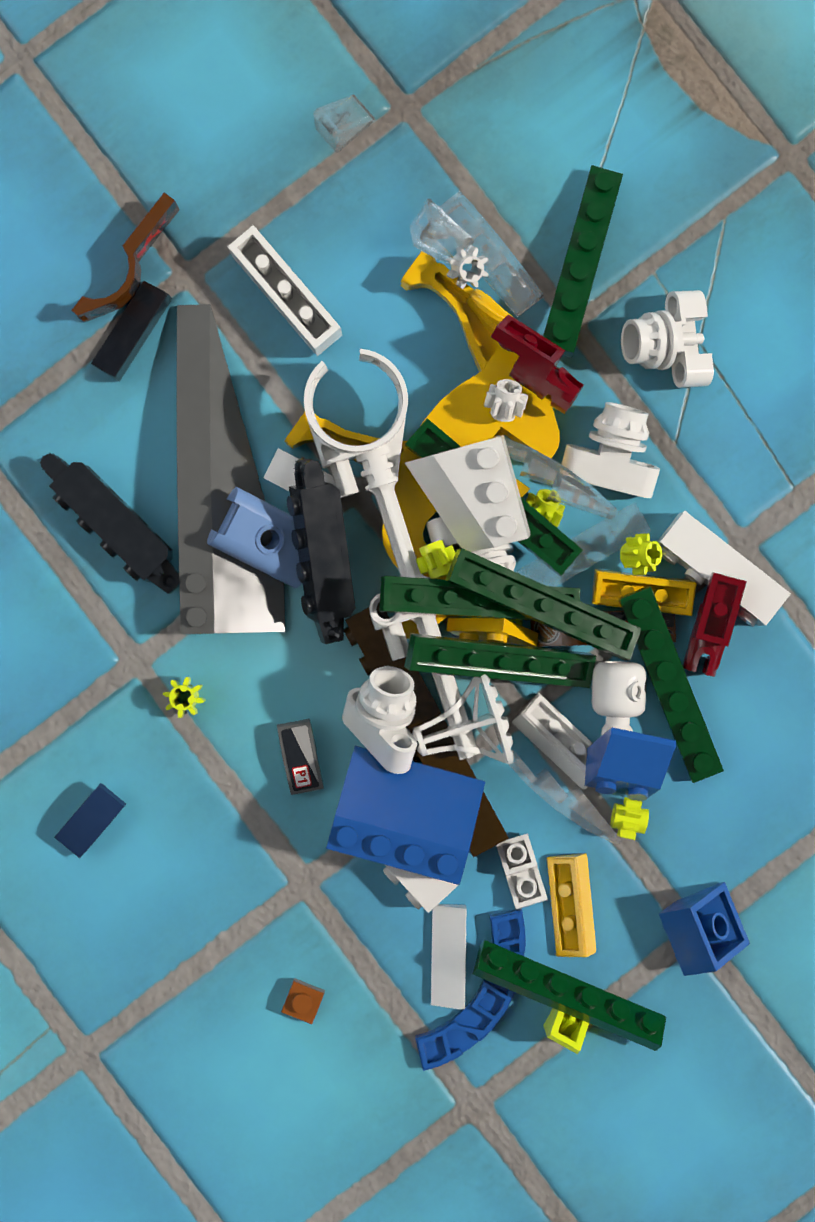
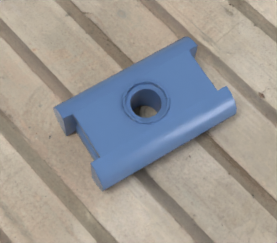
(242, 532)

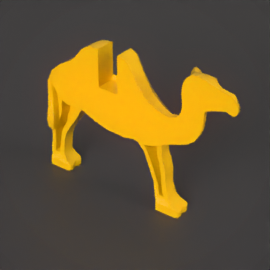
(461, 411)

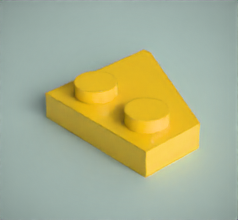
(492, 630)

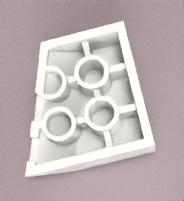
(474, 493)

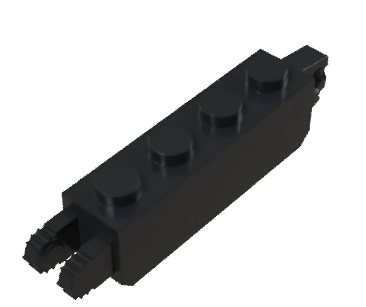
(113, 521)
(321, 550)

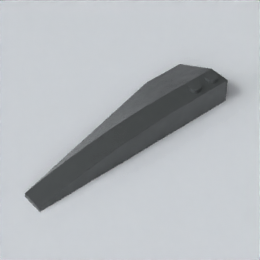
(213, 459)

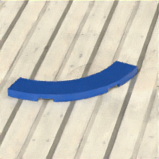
(484, 1008)

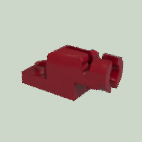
(537, 363)
(714, 623)

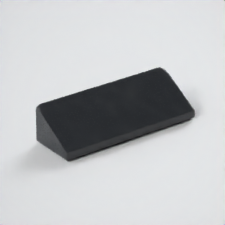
(131, 330)

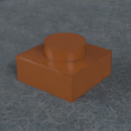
(303, 1001)

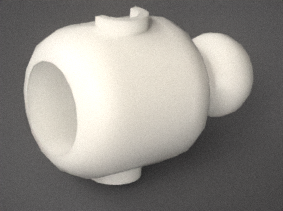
(618, 693)

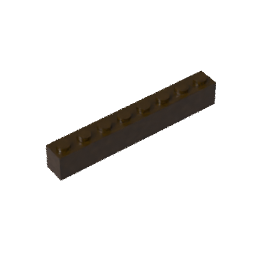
(361, 631)

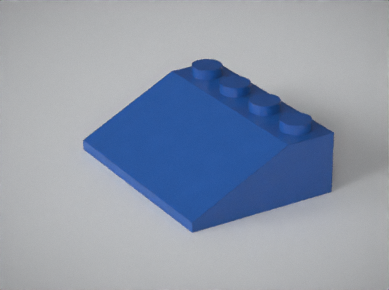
(407, 819)

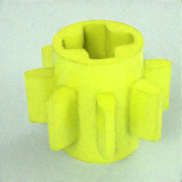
(548, 508)
(641, 554)
(435, 559)
(175, 694)
(629, 818)

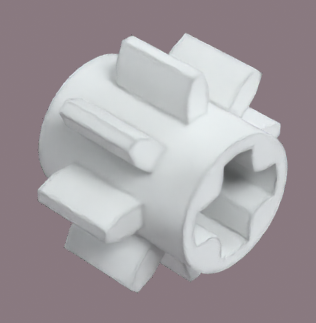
(465, 276)
(506, 400)

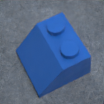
(628, 763)
(704, 930)

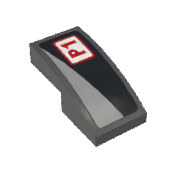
(300, 756)

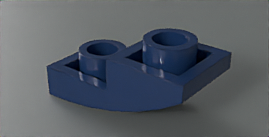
(90, 820)

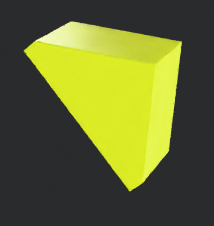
(565, 1030)

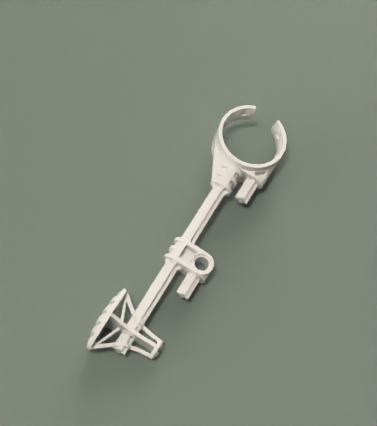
(381, 469)

